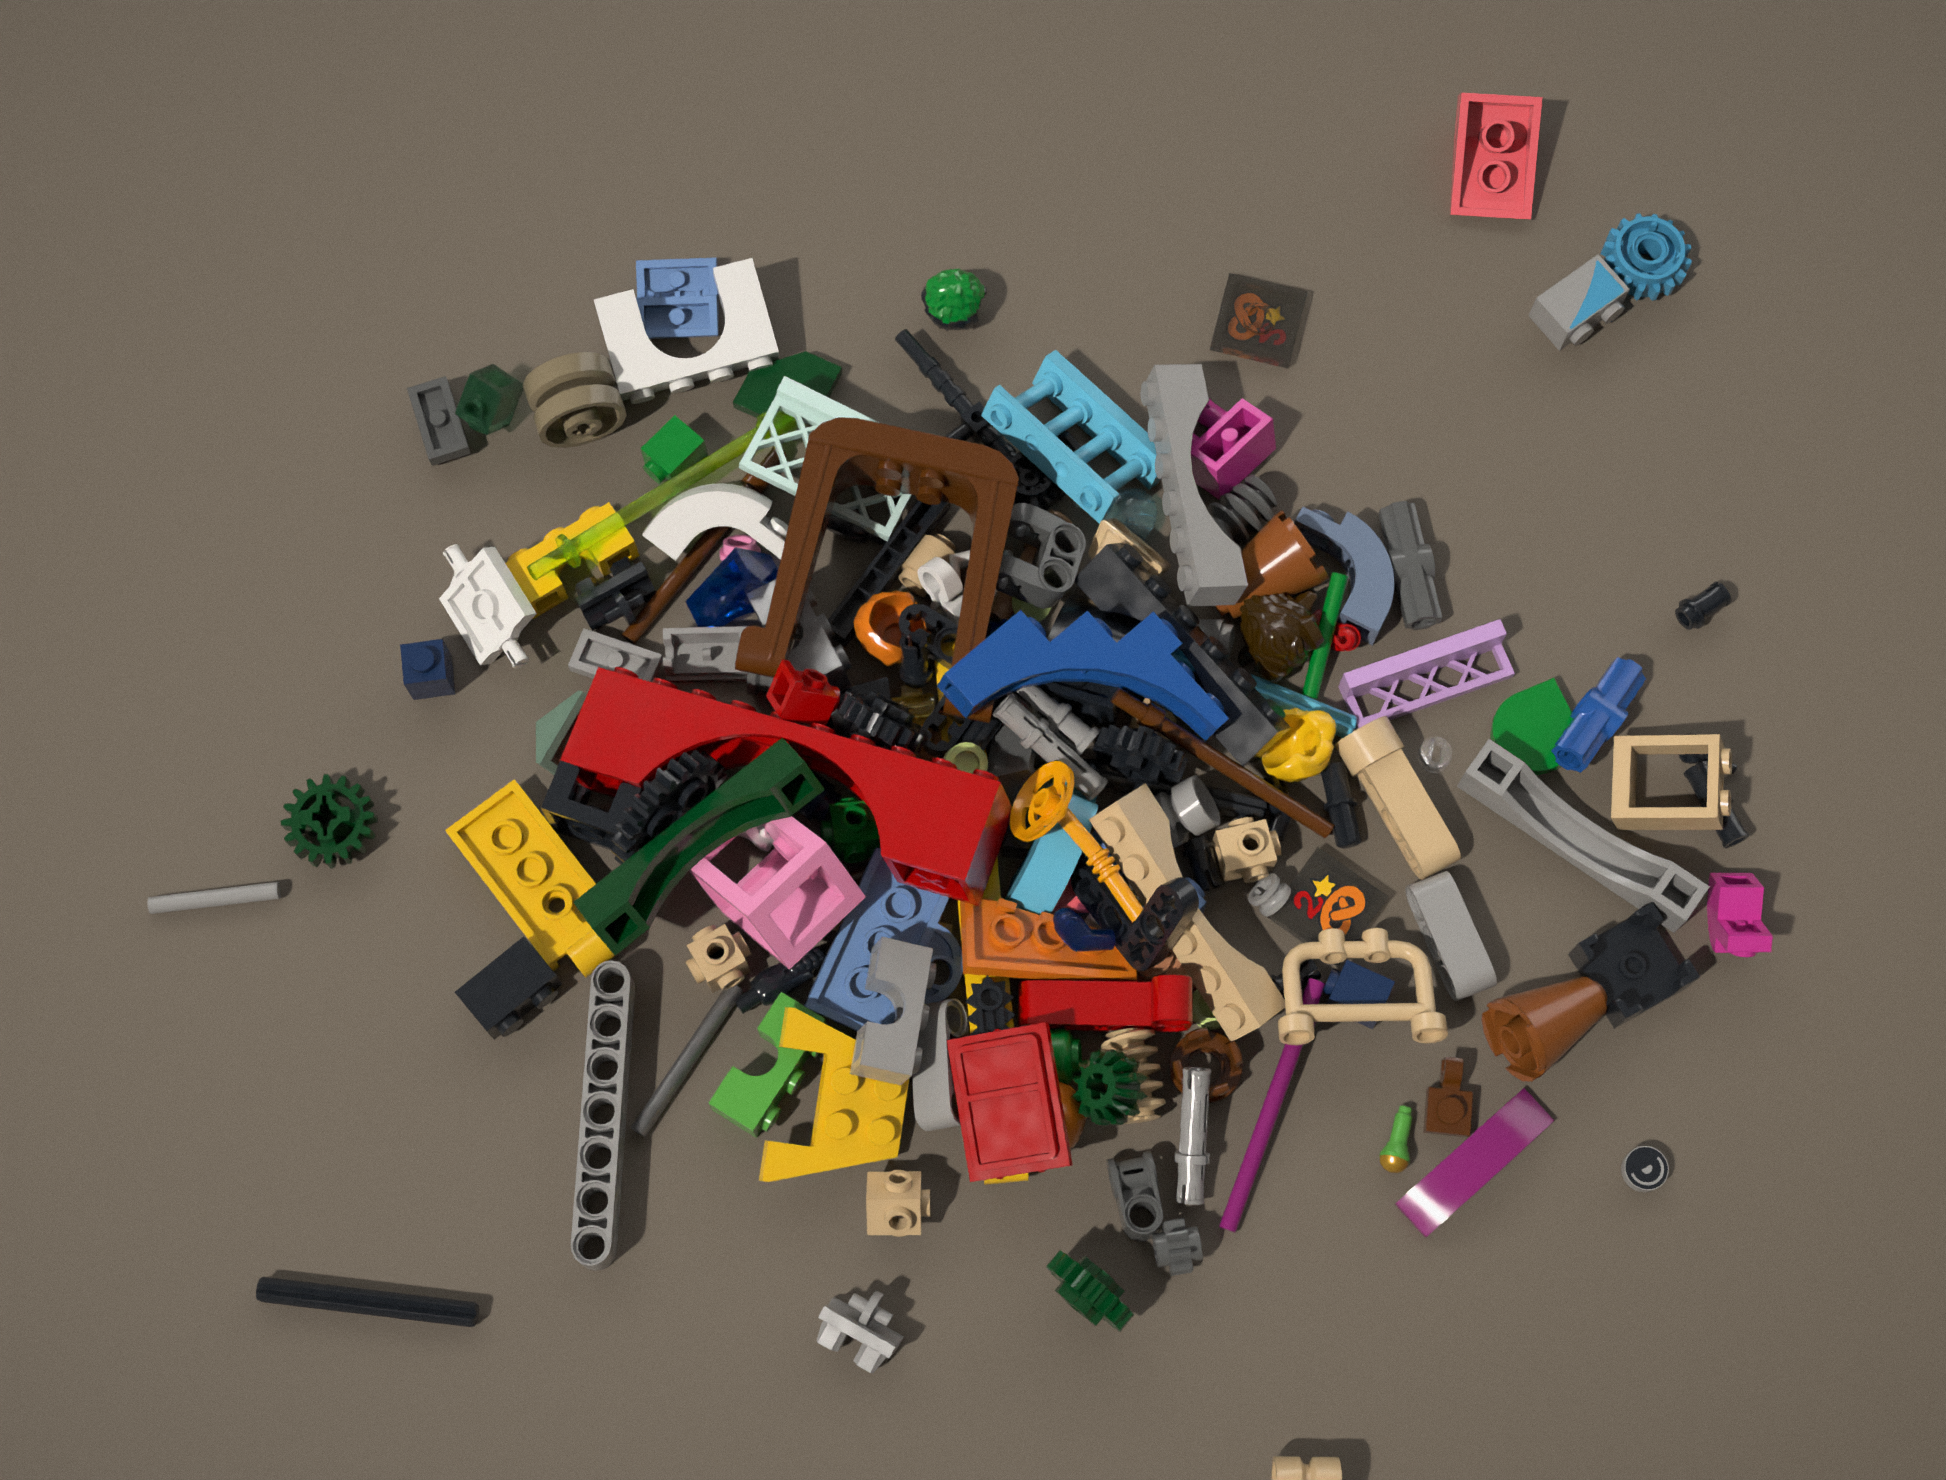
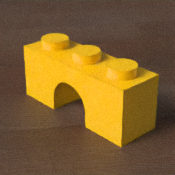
(549, 590)

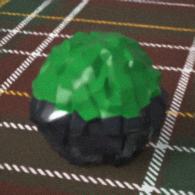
(953, 299)

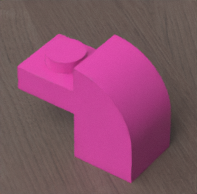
(1735, 915)

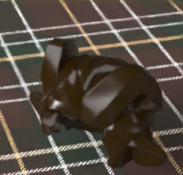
(1278, 633)

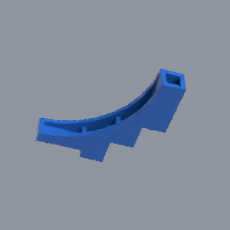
(1084, 652)

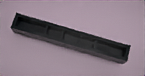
(886, 566)

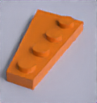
(1025, 945)

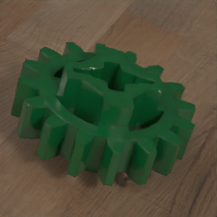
(310, 820)
(1089, 1290)

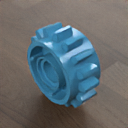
(1649, 237)

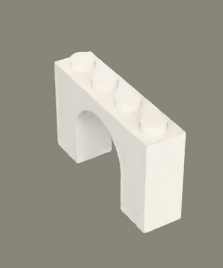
(645, 369)

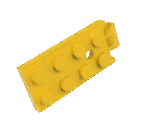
(526, 870)

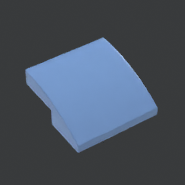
(678, 297)

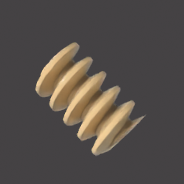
(1132, 1043)

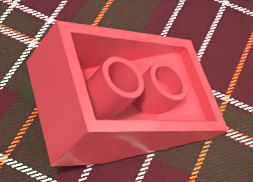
(1495, 155)

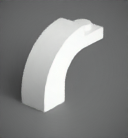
(713, 507)

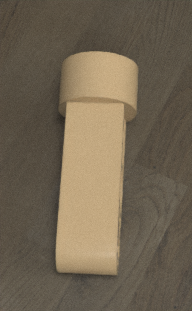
(1415, 824)

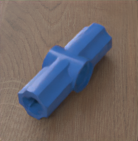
(1598, 715)

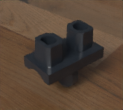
(616, 596)

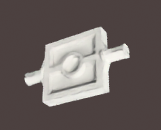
(487, 605)

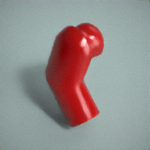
(1345, 637)

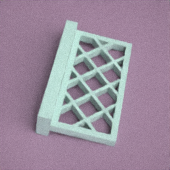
(813, 409)

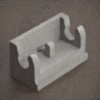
(702, 654)

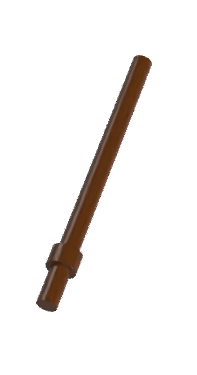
(691, 561)
(1154, 718)

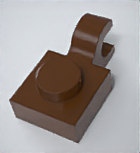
(1448, 1108)

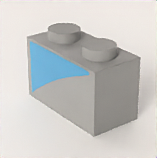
(1579, 303)

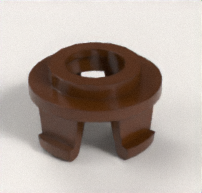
(1212, 1043)

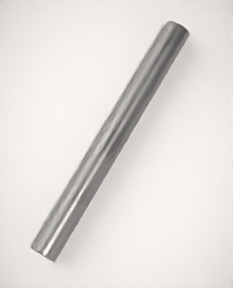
(685, 1061)

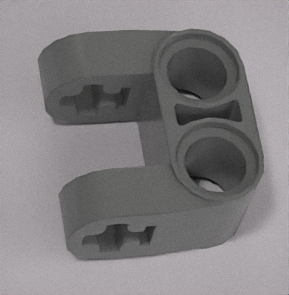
(1043, 532)

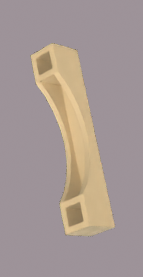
(1230, 984)

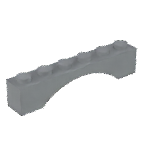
(1208, 560)
(1633, 874)

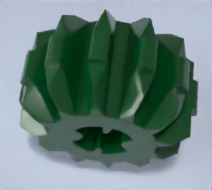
(1109, 1087)

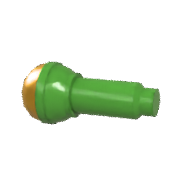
(1395, 1154)

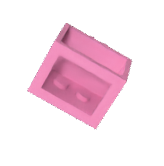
(787, 896)

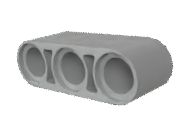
(1451, 936)
(933, 1084)

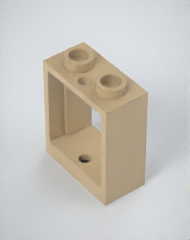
(1624, 783)

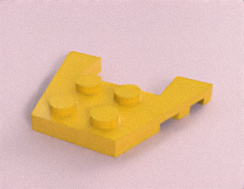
(854, 1115)

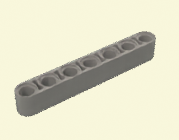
(608, 1135)

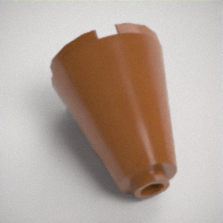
(1277, 563)
(1542, 1024)

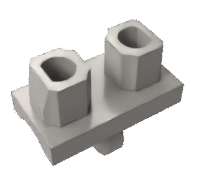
(863, 1322)

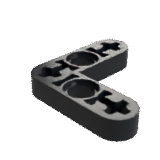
(935, 720)
(1131, 936)

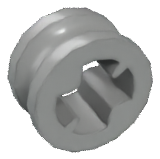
(1269, 894)

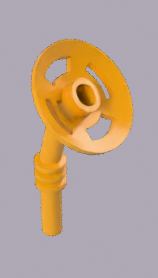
(1055, 810)

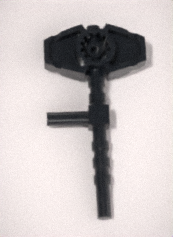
(1033, 484)

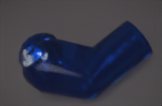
(1079, 935)

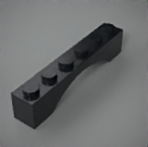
(1124, 586)

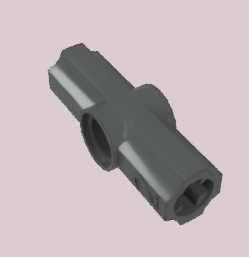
(1411, 564)

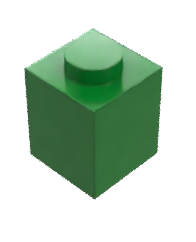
(672, 450)

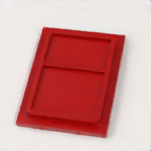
(1009, 1102)

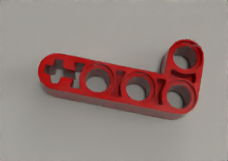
(1108, 1005)

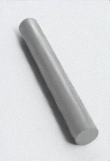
(214, 897)

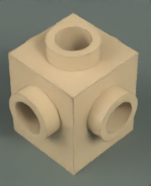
(1246, 850)
(723, 972)
(896, 1203)

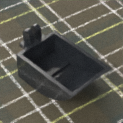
(1088, 699)

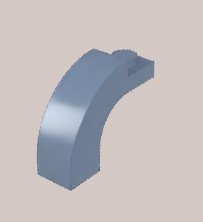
(1363, 559)

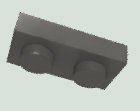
(437, 420)

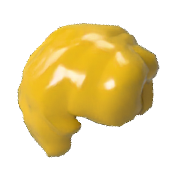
(1303, 748)

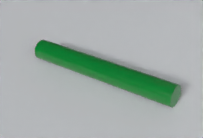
(1327, 626)

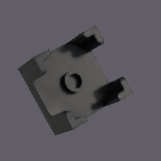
(572, 816)
(1633, 966)

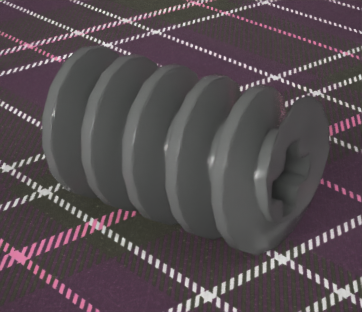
(1244, 508)

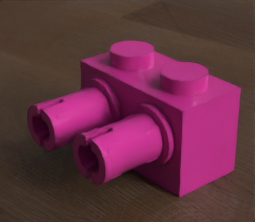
(1230, 446)

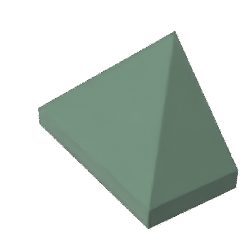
(555, 729)

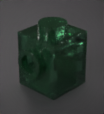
(489, 399)

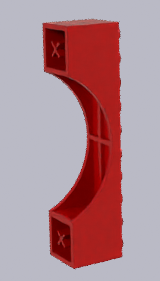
(932, 820)

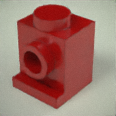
(802, 695)

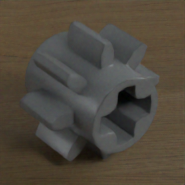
(1177, 1246)

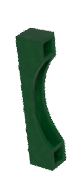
(632, 894)

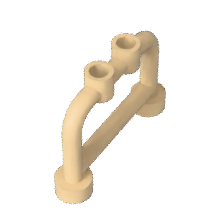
(1375, 947)

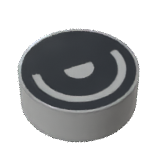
(1644, 1169)

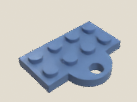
(889, 912)

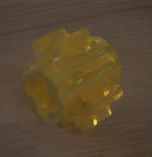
(918, 704)

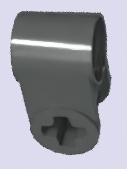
(1135, 1187)

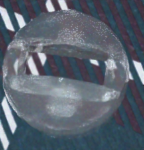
(1425, 754)

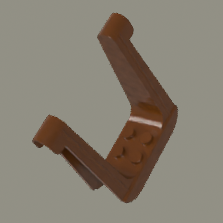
(893, 461)

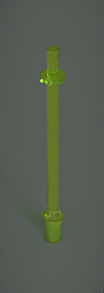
(569, 550)

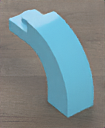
(1050, 862)

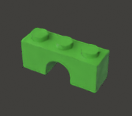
(753, 1100)

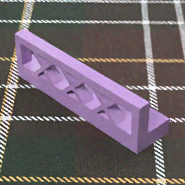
(1423, 660)

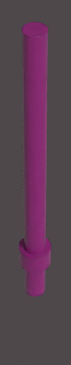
(1266, 1121)

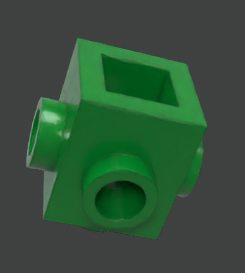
(850, 830)

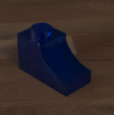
(725, 590)

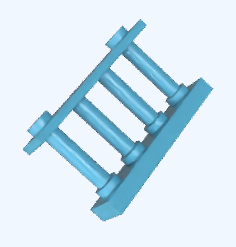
(1095, 414)

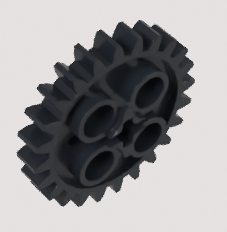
(666, 800)

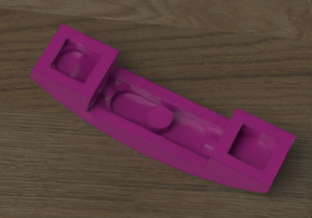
(1474, 1162)

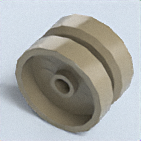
(574, 399)

